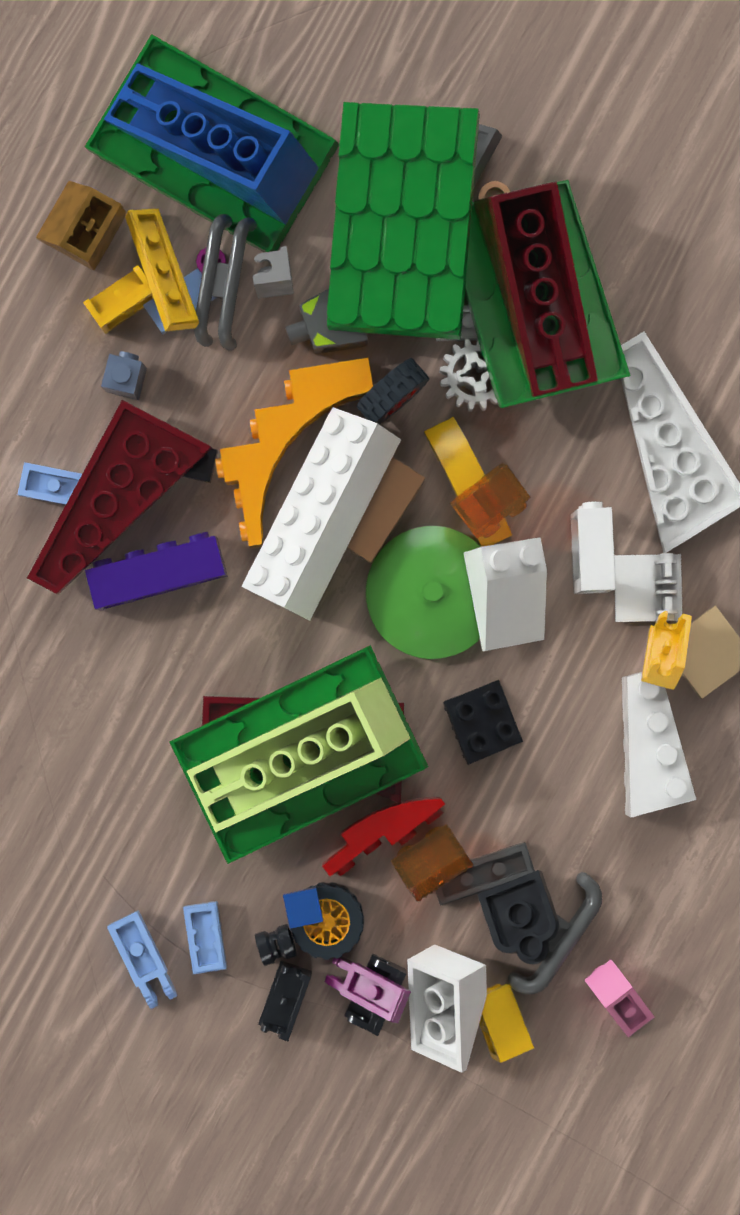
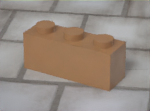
(385, 510)

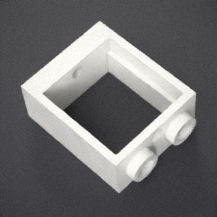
(592, 549)

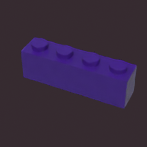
(155, 572)

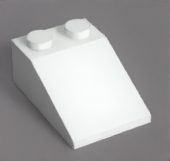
(508, 592)
(445, 1005)

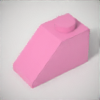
(619, 998)

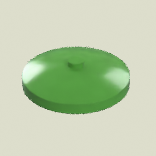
(423, 593)

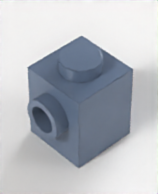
(124, 375)

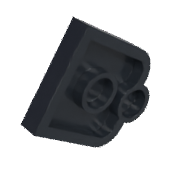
(521, 917)

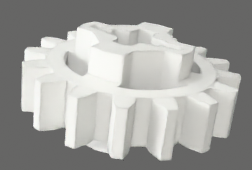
(460, 378)

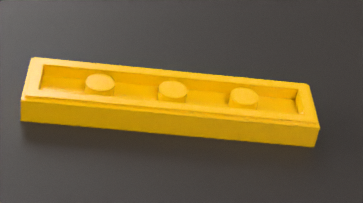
(162, 269)

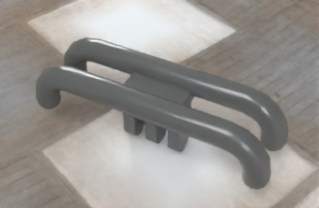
(221, 280)
(564, 941)

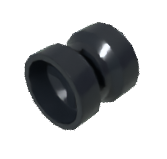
(268, 947)

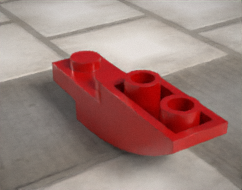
(393, 821)

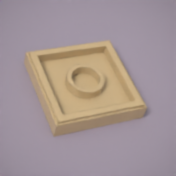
(711, 652)

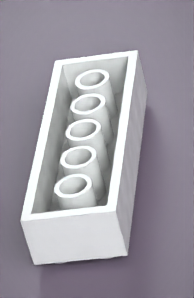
(321, 512)

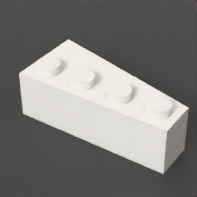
(654, 757)

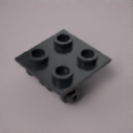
(482, 722)

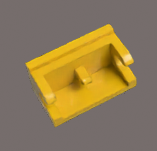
(120, 300)
(666, 651)
(503, 1024)

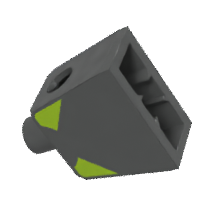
(315, 328)

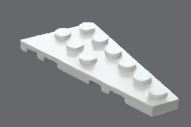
(680, 462)

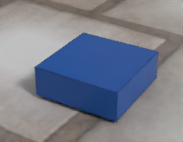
(303, 907)

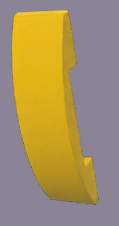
(460, 466)

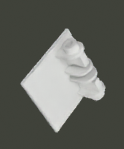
(647, 587)

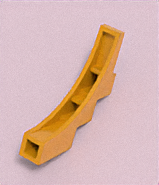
(277, 427)

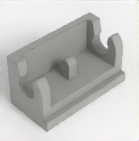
(273, 279)

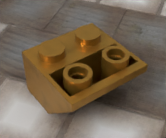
(82, 224)

